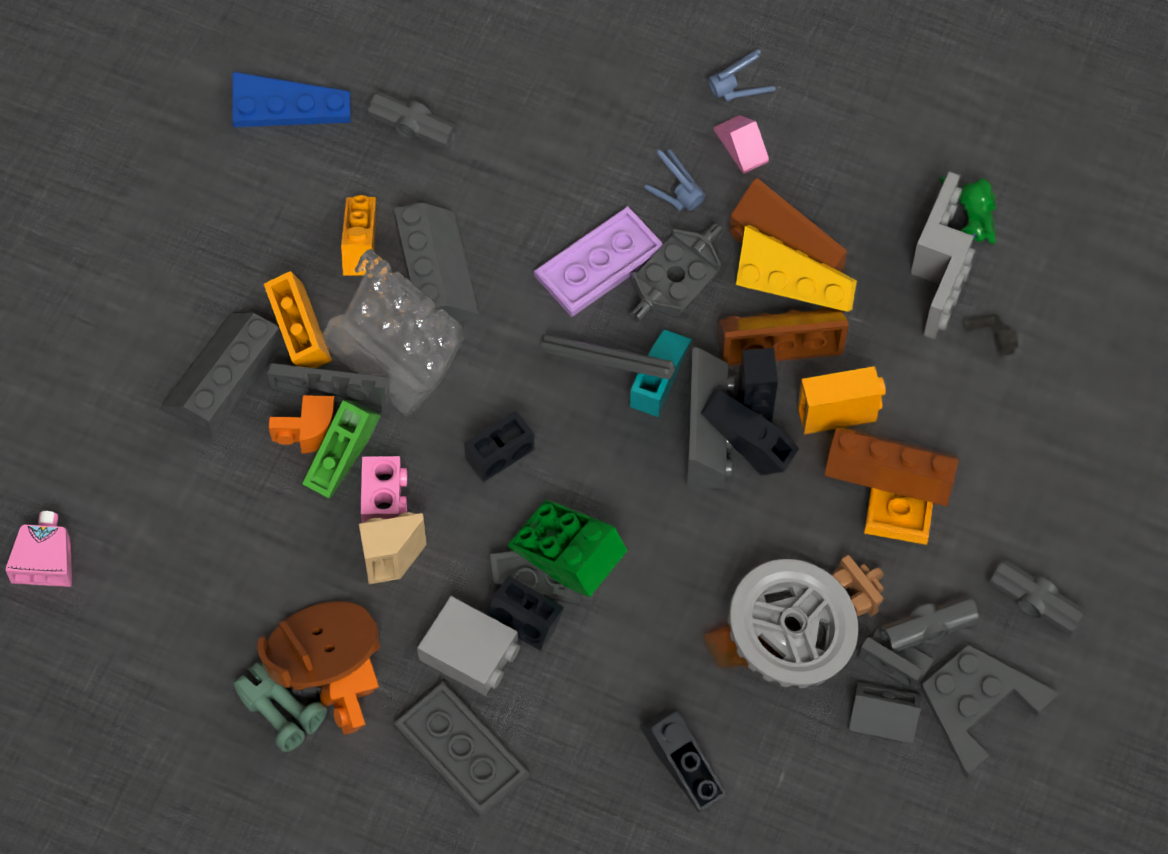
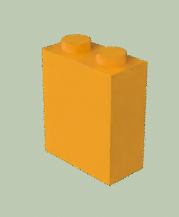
(840, 399)

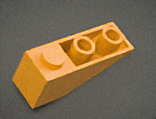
(358, 231)

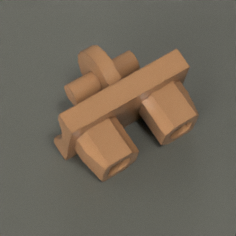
(862, 584)

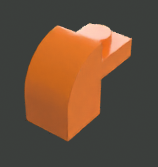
(309, 428)
(344, 696)

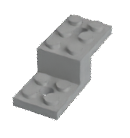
(943, 256)

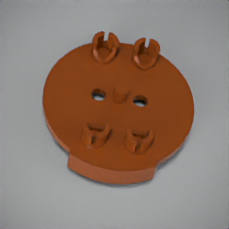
(304, 660)

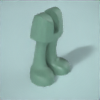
(259, 699)

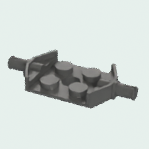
(682, 253)

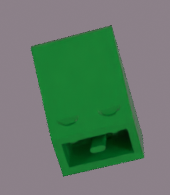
(569, 546)

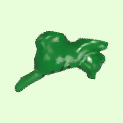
(978, 202)

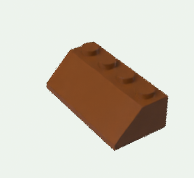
(779, 219)
(790, 334)
(892, 466)

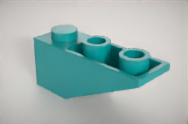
(650, 392)

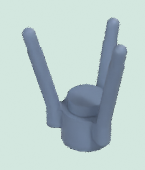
(724, 81)
(688, 192)

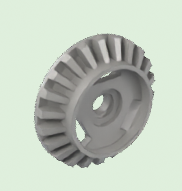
(814, 600)

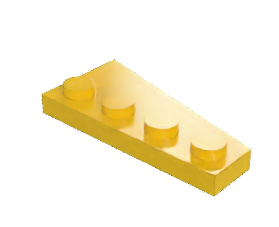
(790, 273)

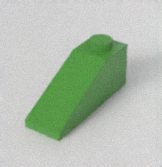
(341, 447)

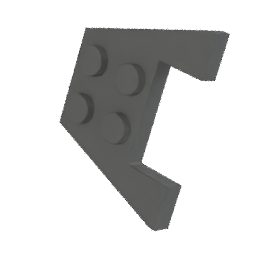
(969, 690)

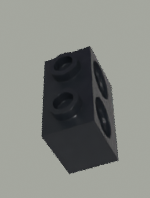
(499, 446)
(526, 612)

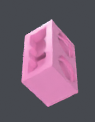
(378, 491)

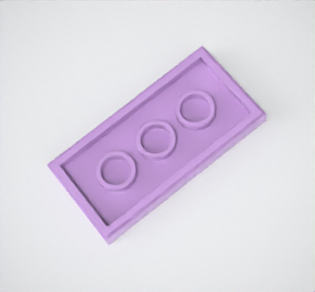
(598, 261)

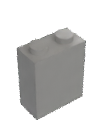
(469, 646)

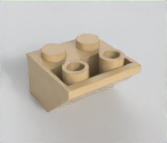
(392, 545)

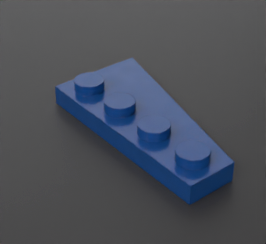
(282, 102)

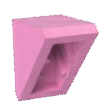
(743, 142)

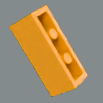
(297, 321)

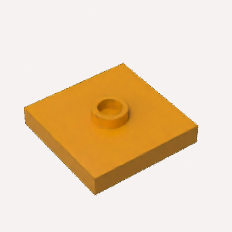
(898, 517)

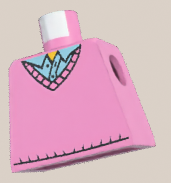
(41, 554)

